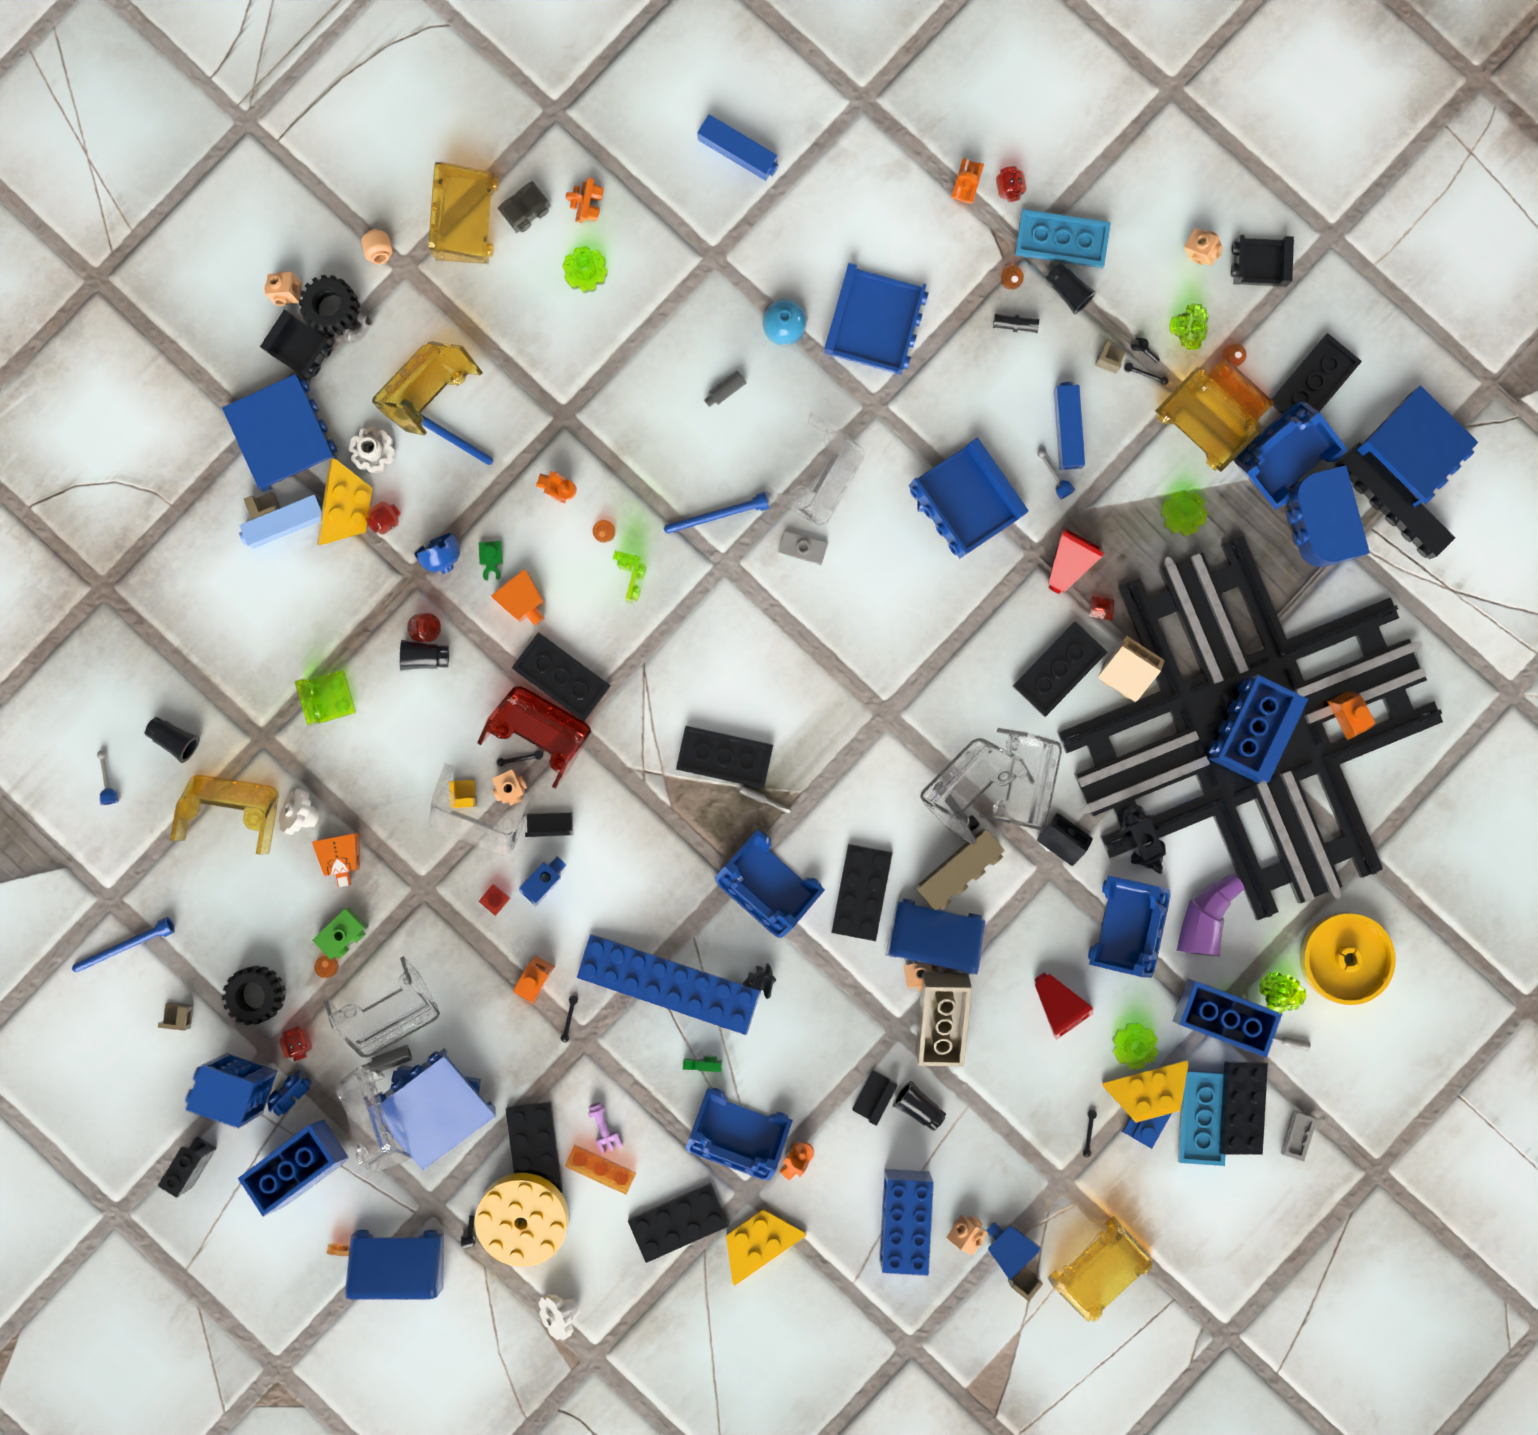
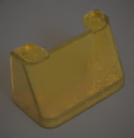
(461, 213)
(1209, 418)
(1102, 1271)

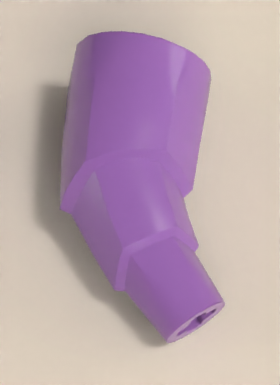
(1204, 917)

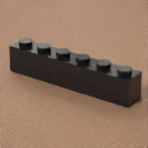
(1396, 502)

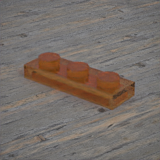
(1241, 388)
(600, 1169)

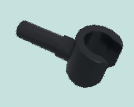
(1143, 346)
(469, 1240)

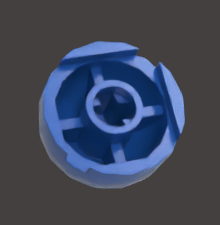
(439, 554)

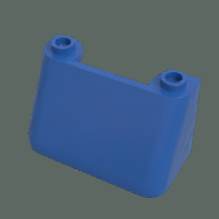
(1288, 452)
(767, 886)
(1131, 927)
(936, 937)
(738, 1136)
(395, 1267)

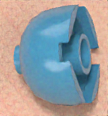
(784, 322)

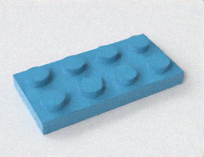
(1062, 238)
(1201, 1119)

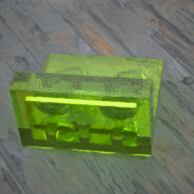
(627, 562)
(325, 698)

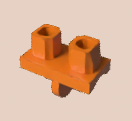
(967, 181)
(588, 191)
(557, 486)
(797, 1159)

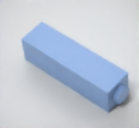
(281, 522)

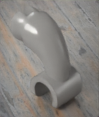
(357, 334)

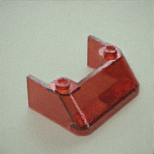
(541, 725)

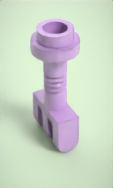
(596, 1110)

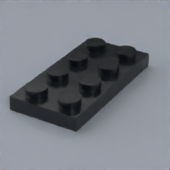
(1317, 376)
(1059, 669)
(561, 677)
(724, 757)
(861, 892)
(1243, 1108)
(534, 1141)
(678, 1222)

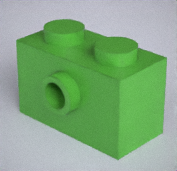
(340, 934)

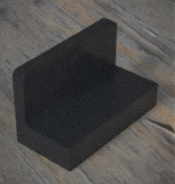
(549, 824)
(1065, 839)
(875, 1097)

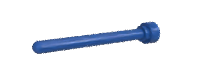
(449, 436)
(759, 503)
(163, 928)

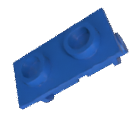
(281, 1100)

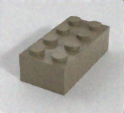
(959, 869)
(943, 1019)

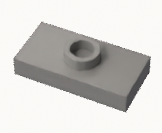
(803, 548)
(1299, 1135)

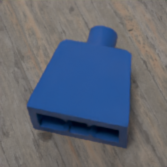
(534, 888)
(1011, 1249)

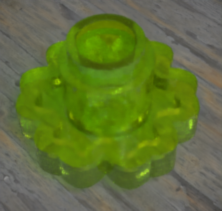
(585, 279)
(1191, 326)
(1176, 520)
(1282, 992)
(1127, 1038)

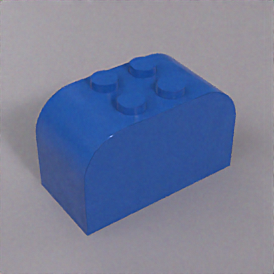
(1326, 519)
(1227, 1017)
(293, 1168)

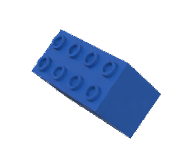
(1271, 733)
(230, 1090)
(906, 1222)

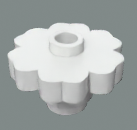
(381, 454)
(297, 812)
(558, 1315)

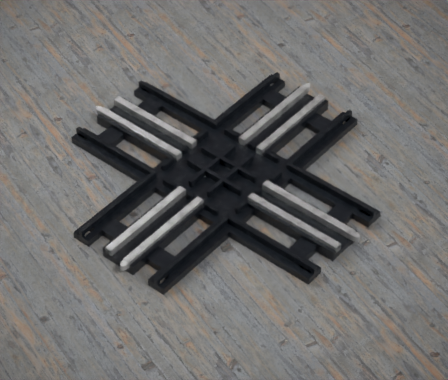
(1203, 704)

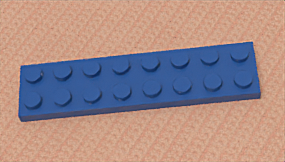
(669, 984)

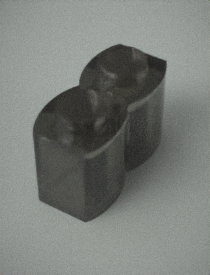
(524, 207)

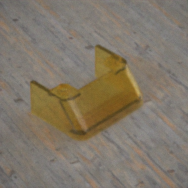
(421, 381)
(255, 799)

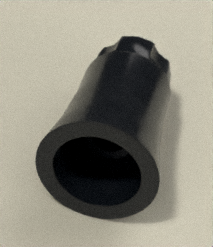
(1070, 288)
(423, 656)
(172, 739)
(919, 1106)

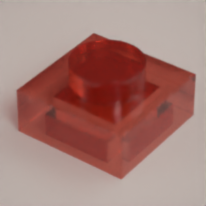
(1102, 608)
(494, 899)

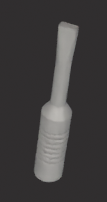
(761, 798)
(1289, 1042)

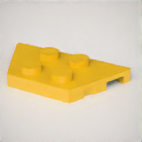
(344, 504)
(1150, 1092)
(758, 1242)

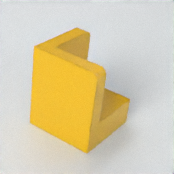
(464, 793)

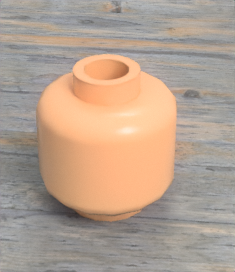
(376, 246)

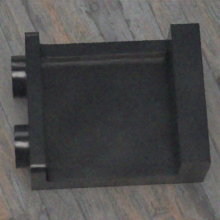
(1262, 261)
(297, 345)
(186, 1167)

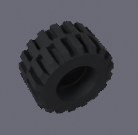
(320, 290)
(235, 995)

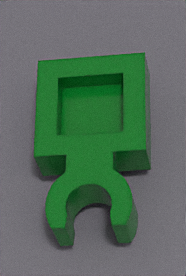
(490, 555)
(708, 1064)

